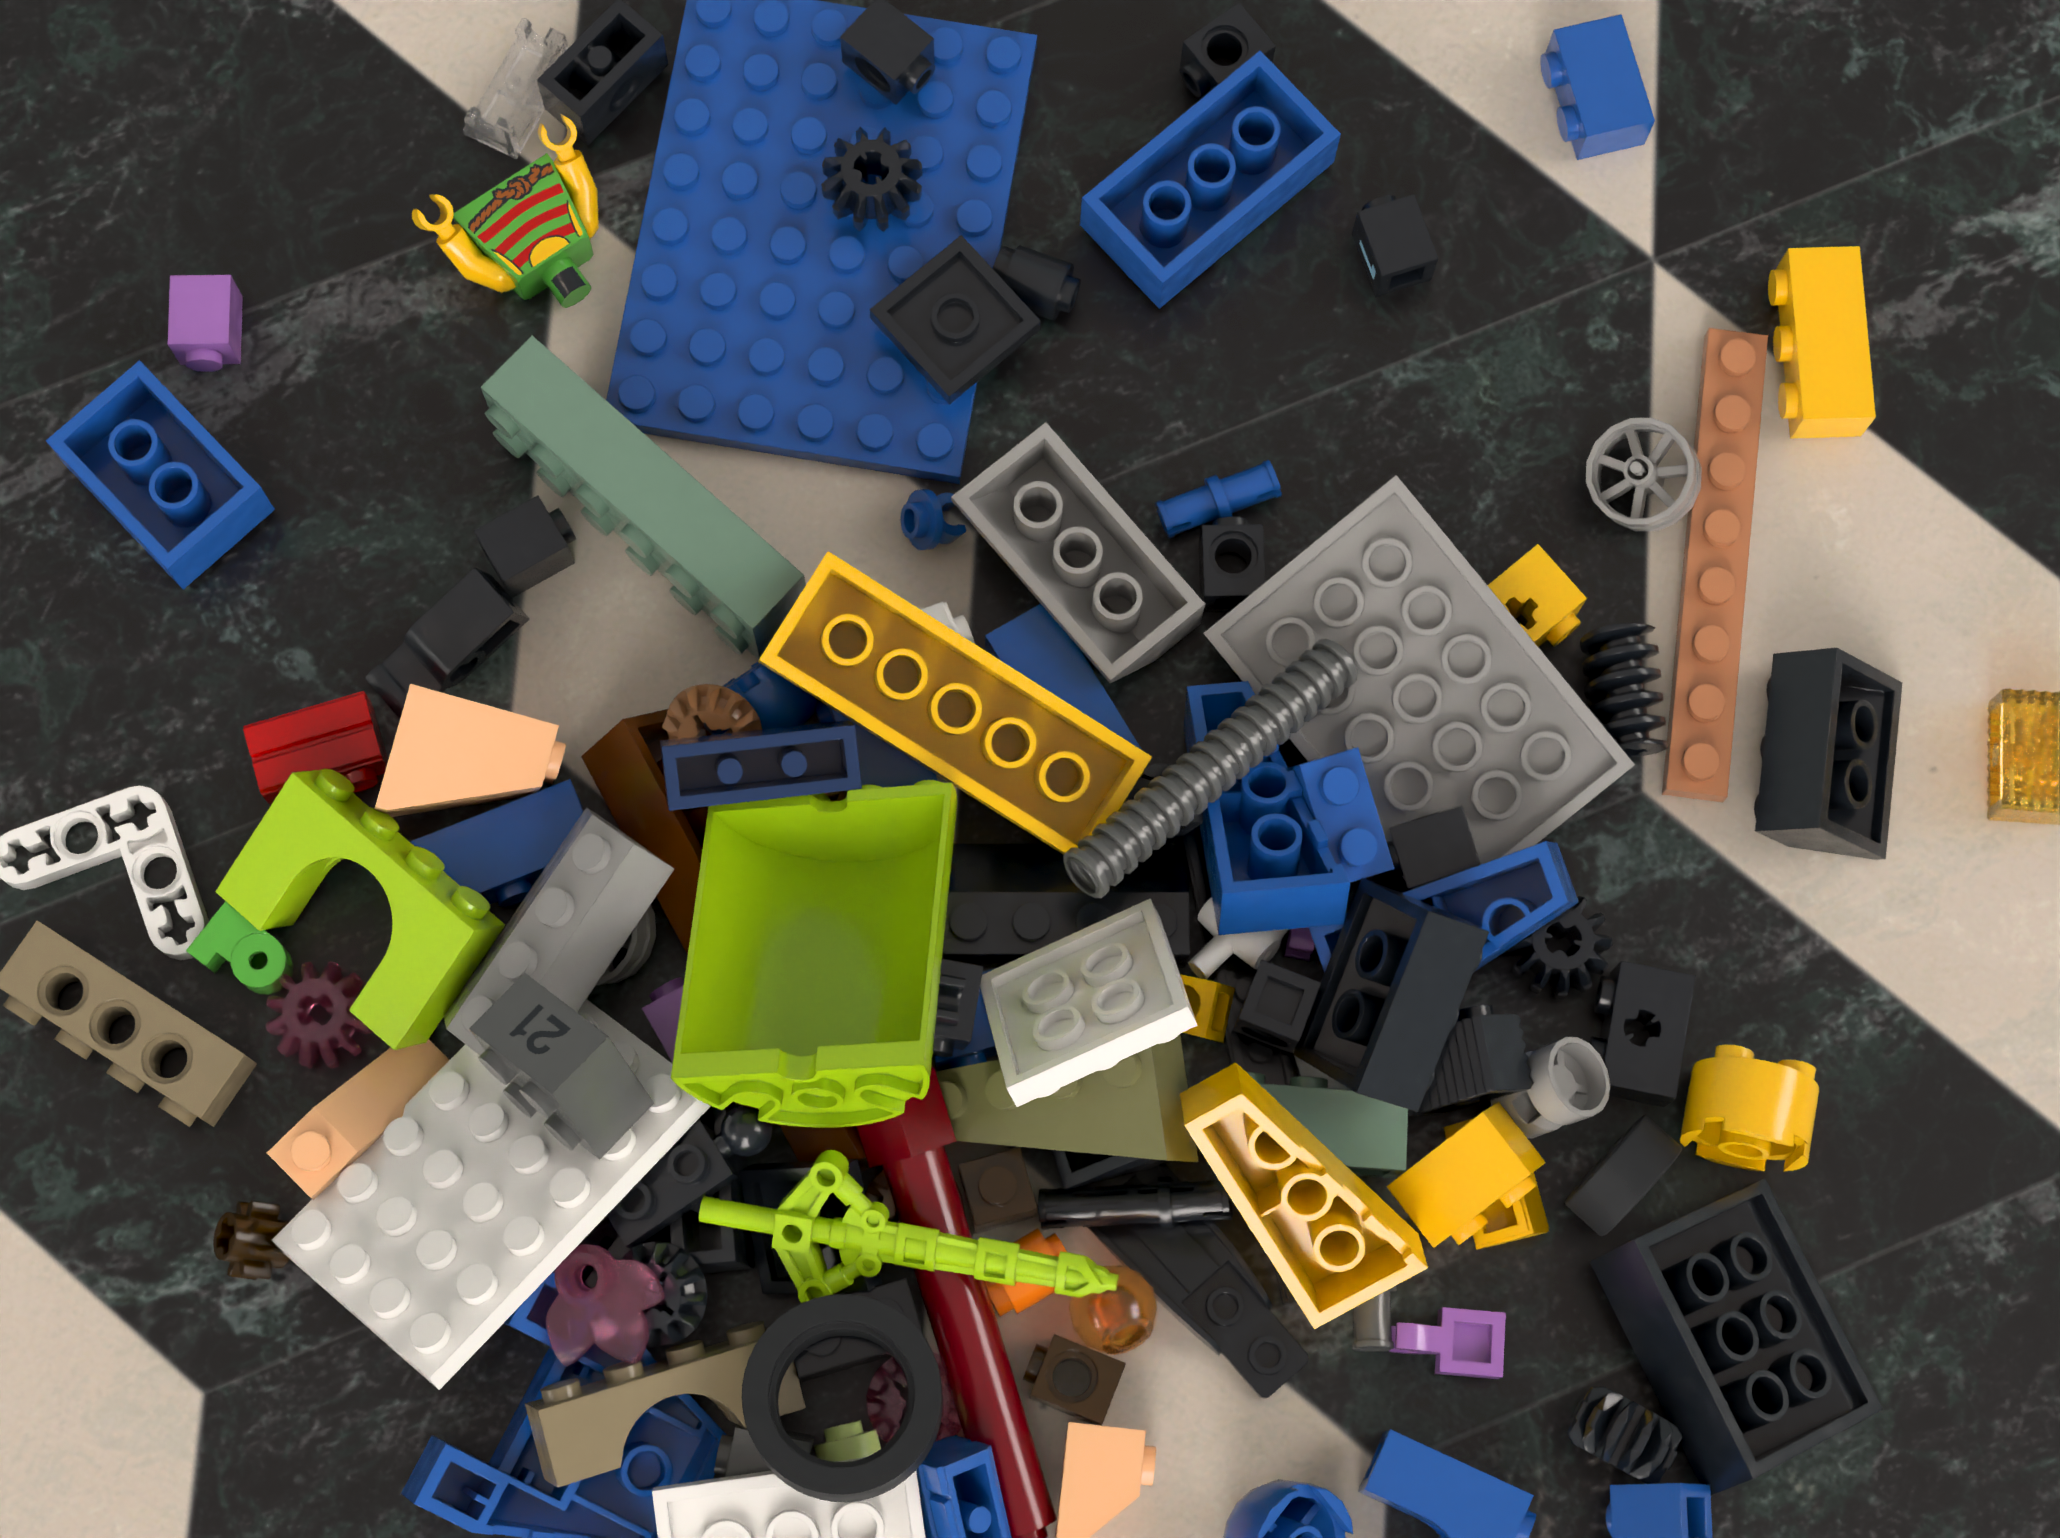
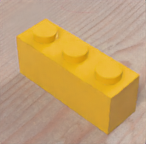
(1822, 342)

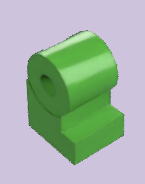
(254, 955)

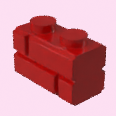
(324, 736)

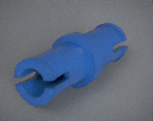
(1218, 498)

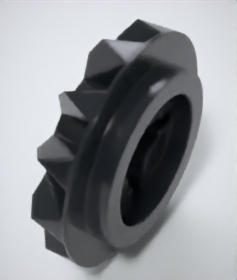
(683, 1290)

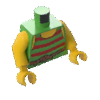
(527, 228)

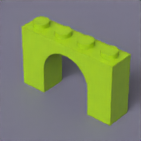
(436, 923)

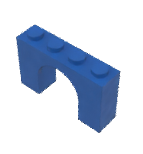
(1445, 1492)

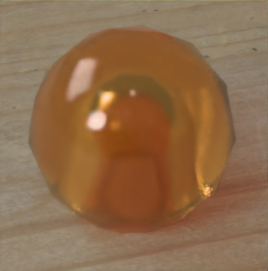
(1118, 1318)

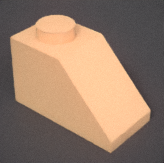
(1100, 1476)

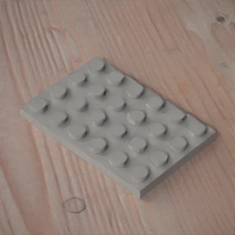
(1447, 682)

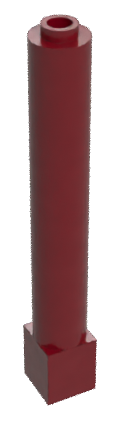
(961, 1307)

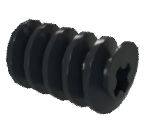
(1619, 685)

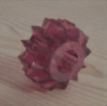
(315, 1038)

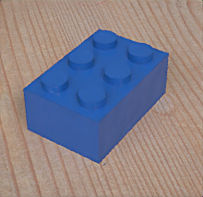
(161, 474)

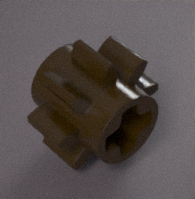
(247, 1240)

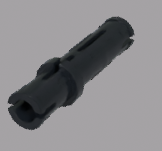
(1131, 1204)

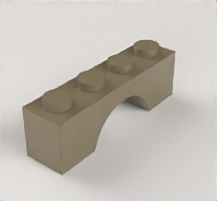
(586, 1426)

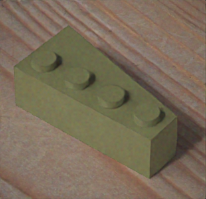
(1110, 1112)

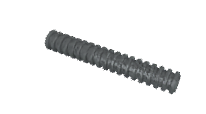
(1210, 768)

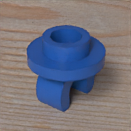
(924, 521)

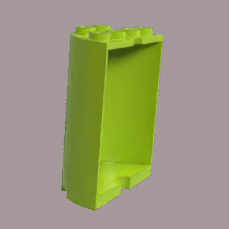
(818, 954)

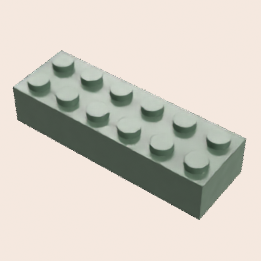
(642, 497)

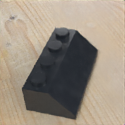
(1022, 899)

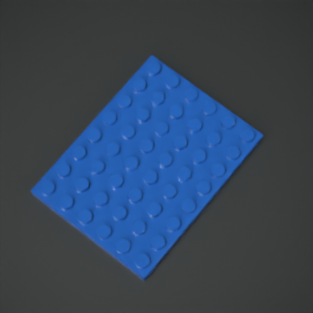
(744, 282)

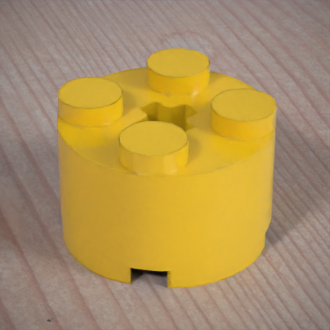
(1750, 1110)

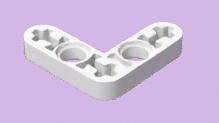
(136, 848)

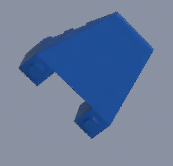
(509, 1494)

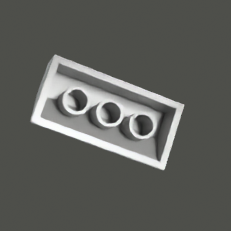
(1080, 555)
(567, 922)

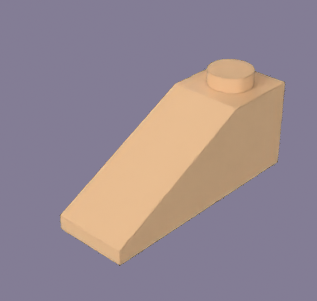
(354, 1116)

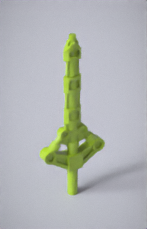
(869, 1240)

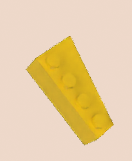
(1303, 1204)

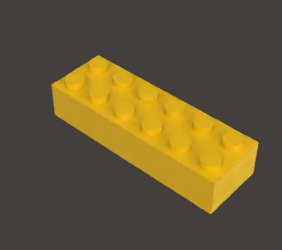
(952, 706)

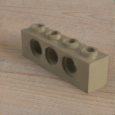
(50, 962)

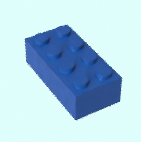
(1209, 179)

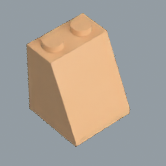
(464, 755)

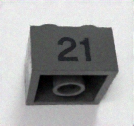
(560, 1068)

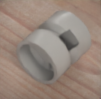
(1566, 1088)

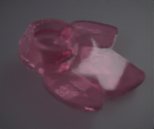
(606, 1313)

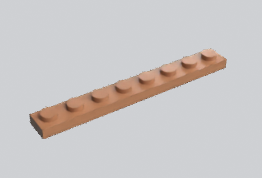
(1715, 567)

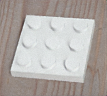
(1085, 1003)

